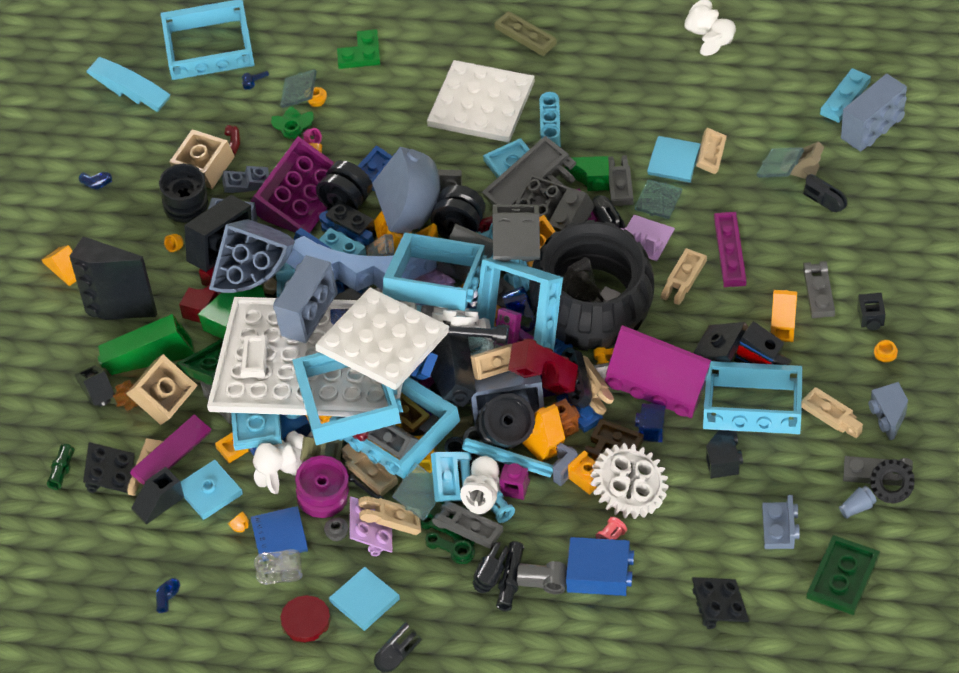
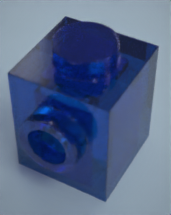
(651, 422)

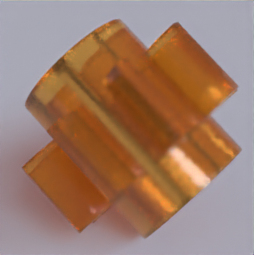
(121, 396)

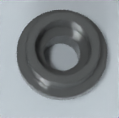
(336, 534)

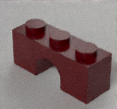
(197, 299)
(532, 359)

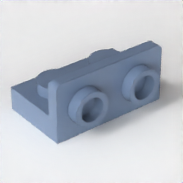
(779, 524)

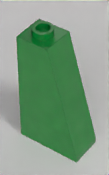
(146, 344)

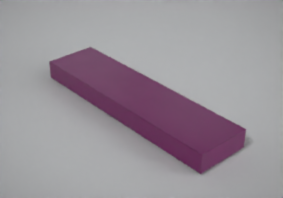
(730, 249)
(172, 449)

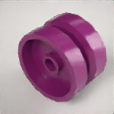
(322, 486)

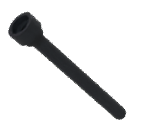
(496, 333)

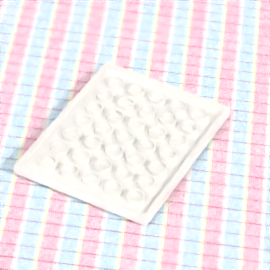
(334, 393)

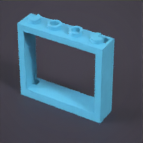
(200, 17)
(438, 250)
(548, 296)
(753, 376)
(431, 402)
(348, 426)

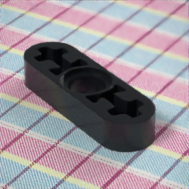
(582, 383)

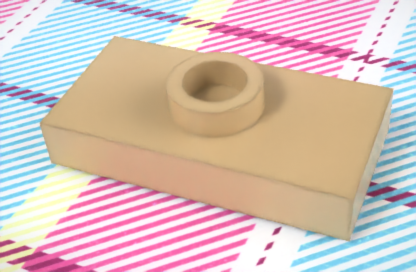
(711, 150)

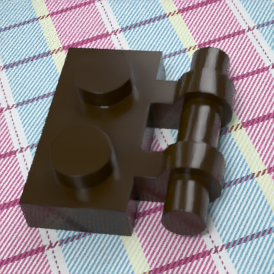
(608, 434)

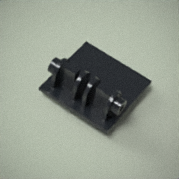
(107, 468)
(718, 601)

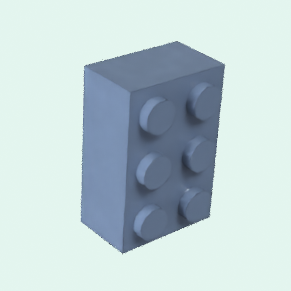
(873, 112)
(305, 299)
(505, 383)

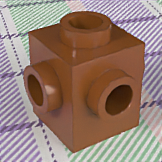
(569, 417)

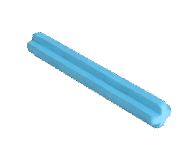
(507, 457)

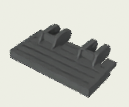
(542, 160)

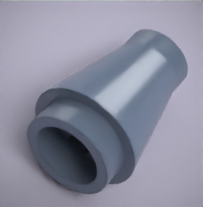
(858, 502)

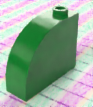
(216, 314)

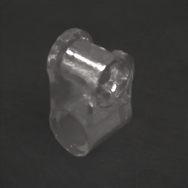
(280, 566)

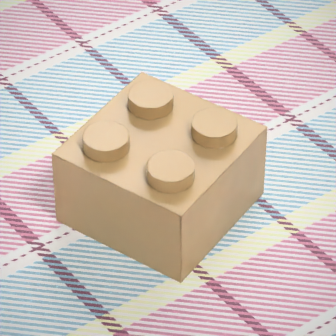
(207, 153)
(161, 389)

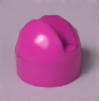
(312, 132)

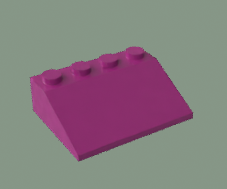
(289, 191)
(657, 372)

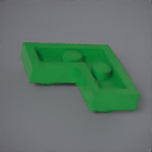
(362, 55)

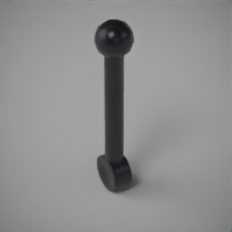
(352, 478)

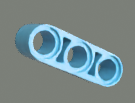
(550, 117)

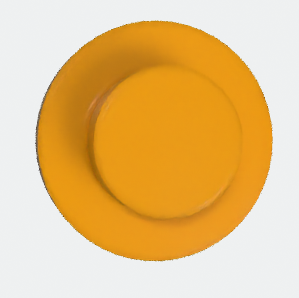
(885, 351)

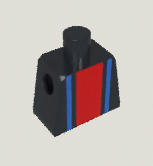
(760, 347)

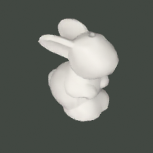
(704, 21)
(271, 458)
(482, 486)

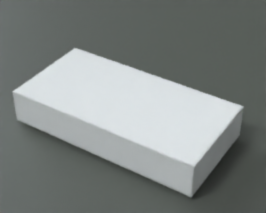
(254, 356)

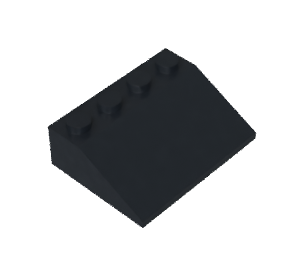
(112, 281)

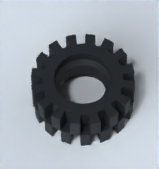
(903, 470)

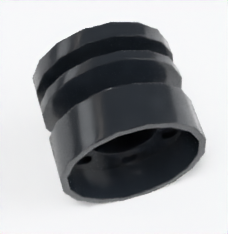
(183, 192)

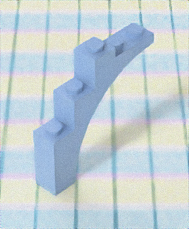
(353, 269)

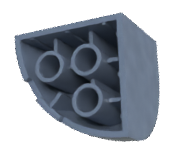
(407, 190)
(249, 256)

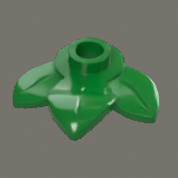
(292, 122)

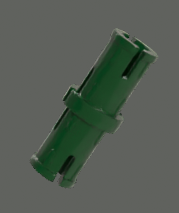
(60, 466)

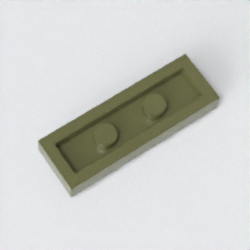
(525, 33)

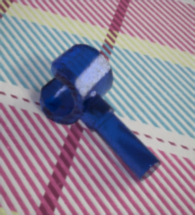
(248, 79)

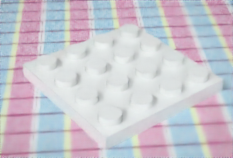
(481, 101)
(382, 338)

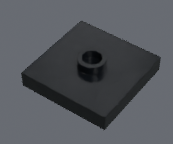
(721, 341)

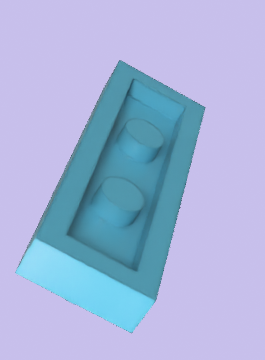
(844, 94)

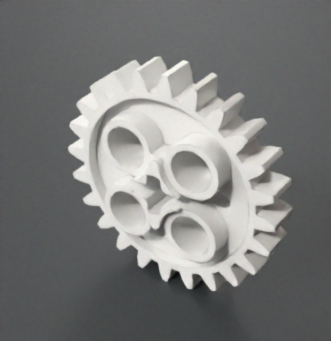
(608, 476)

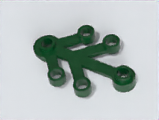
(459, 545)

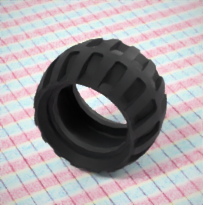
(609, 250)

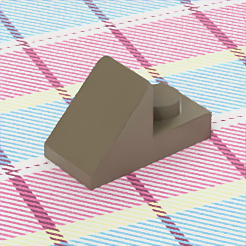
(808, 161)

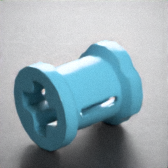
(504, 507)

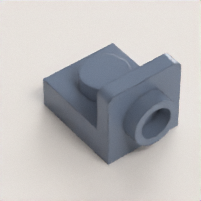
(560, 467)

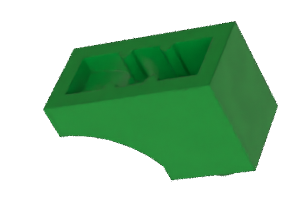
(592, 172)

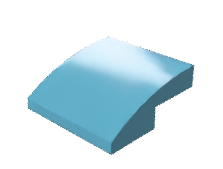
(673, 159)

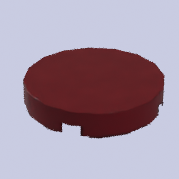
(305, 618)

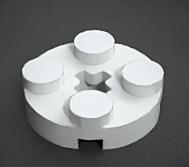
(456, 317)

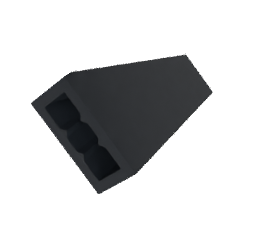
(454, 370)

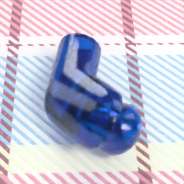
(96, 181)
(165, 593)

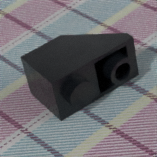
(722, 455)
(157, 495)

